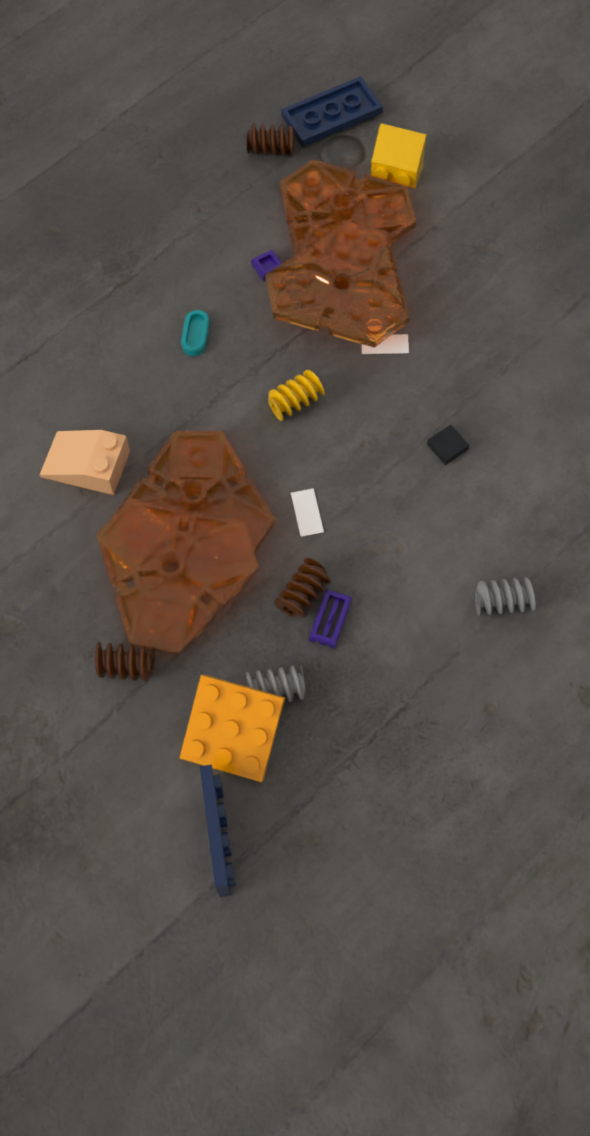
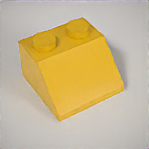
(398, 155)

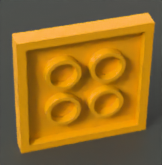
(232, 727)

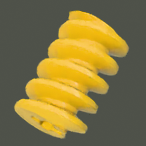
(295, 392)

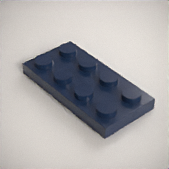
(332, 111)
(219, 840)

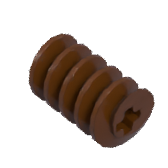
(270, 139)
(302, 589)
(124, 662)

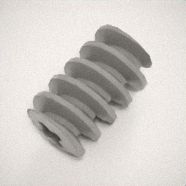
(504, 595)
(280, 684)

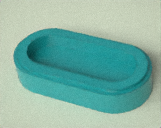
(195, 332)

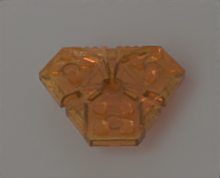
(324, 195)
(347, 280)
(205, 467)
(167, 606)

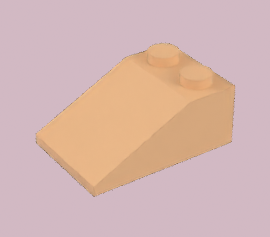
(87, 459)

